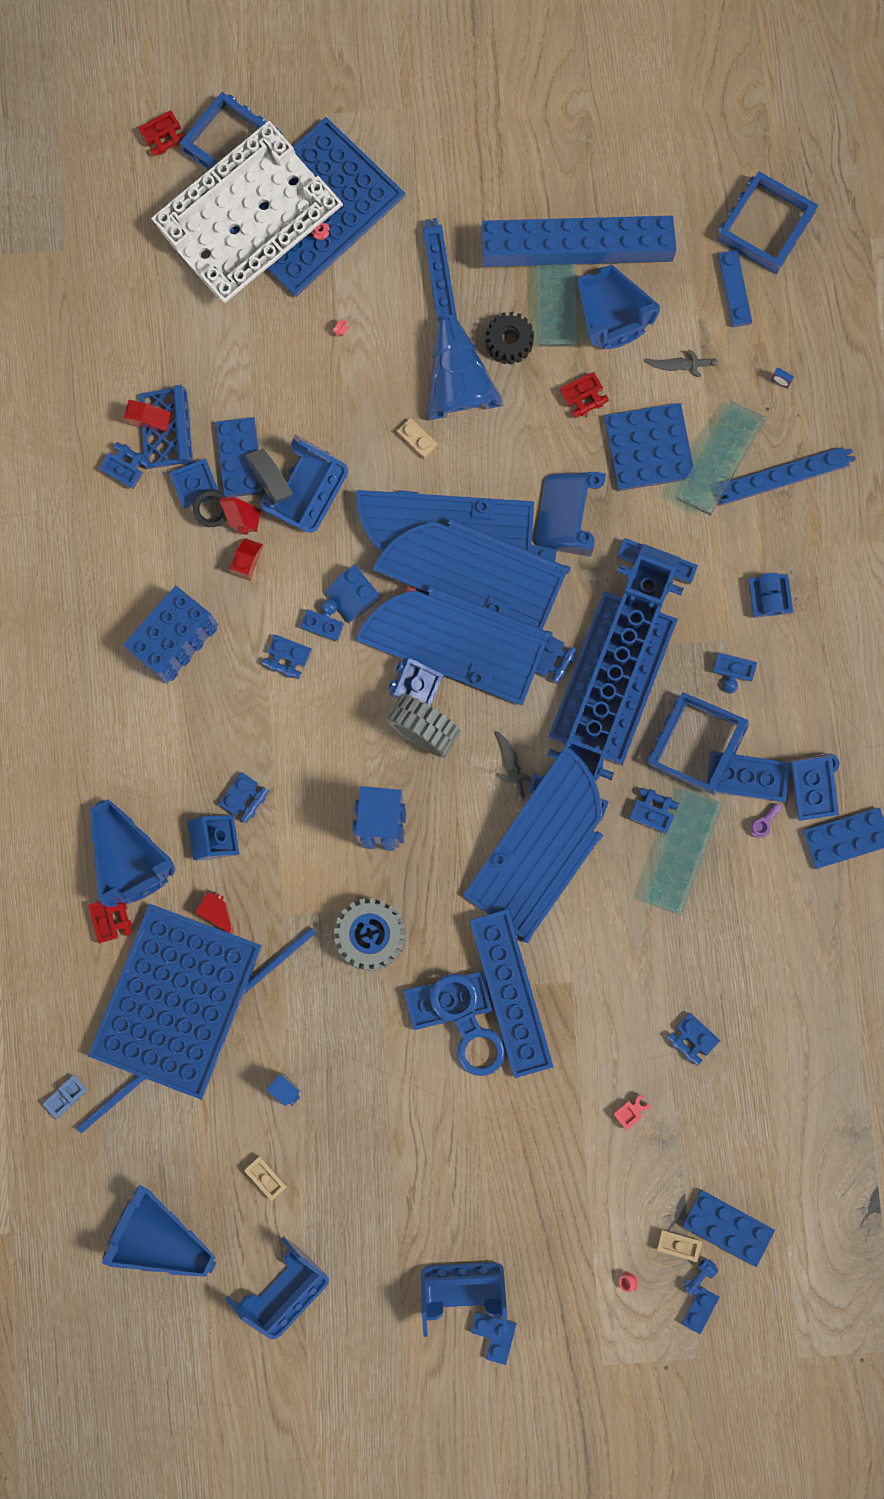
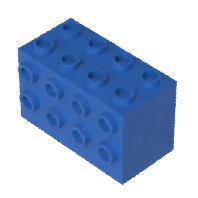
(171, 634)
(379, 818)

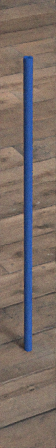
(252, 982)

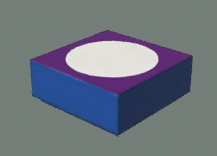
(782, 378)

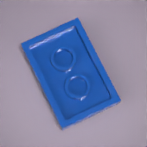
(814, 787)

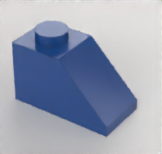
(284, 1090)

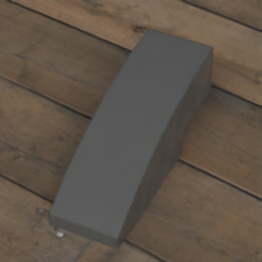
(269, 476)

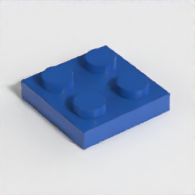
(192, 480)

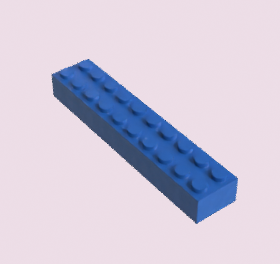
(577, 241)

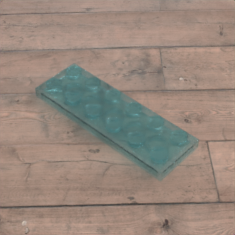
(556, 305)
(720, 458)
(682, 852)

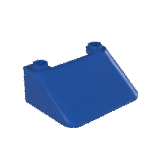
(313, 486)
(563, 512)

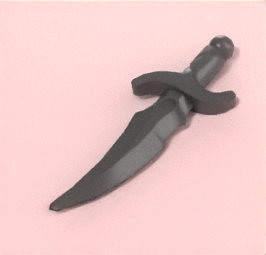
(681, 363)
(512, 766)

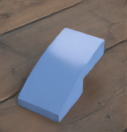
(65, 1097)

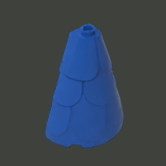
(458, 374)
(125, 857)
(155, 1240)

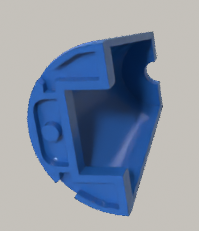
(615, 308)

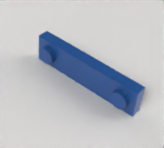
(734, 288)

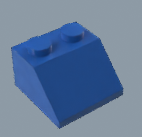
(352, 593)
(213, 837)

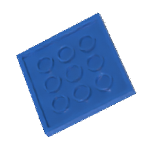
(649, 446)

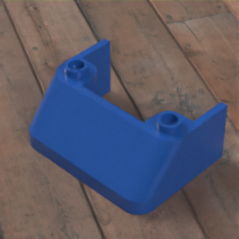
(463, 1286)
(286, 1296)

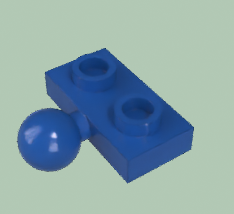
(322, 623)
(735, 668)

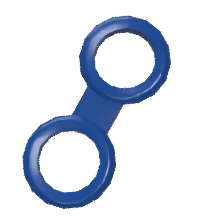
(467, 1024)

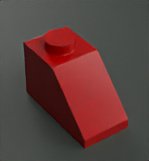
(147, 415)
(241, 515)
(246, 559)
(216, 911)

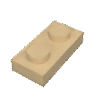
(417, 438)
(265, 1178)
(679, 1245)

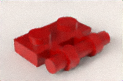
(160, 128)
(582, 389)
(104, 921)

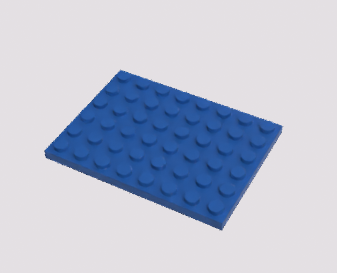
(356, 182)
(175, 1001)

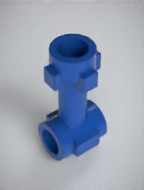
(707, 1268)

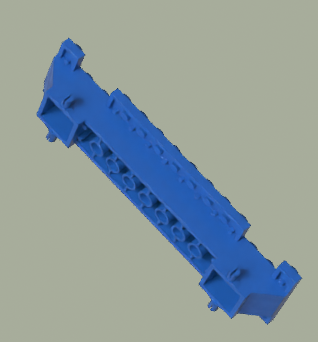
(619, 662)

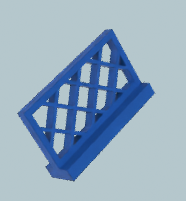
(182, 430)

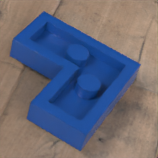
(493, 1328)

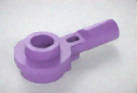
(761, 827)

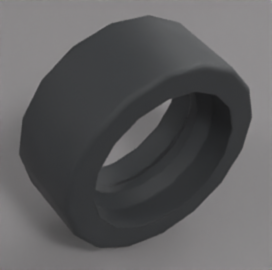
(196, 508)

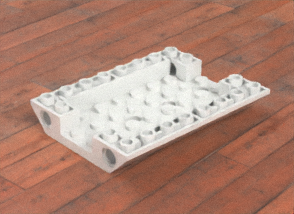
(231, 197)

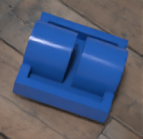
(770, 595)

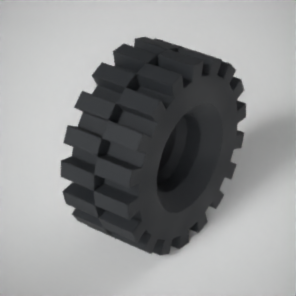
(506, 351)

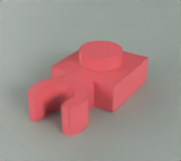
(629, 1113)

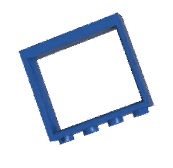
(221, 101)
(751, 251)
(671, 722)

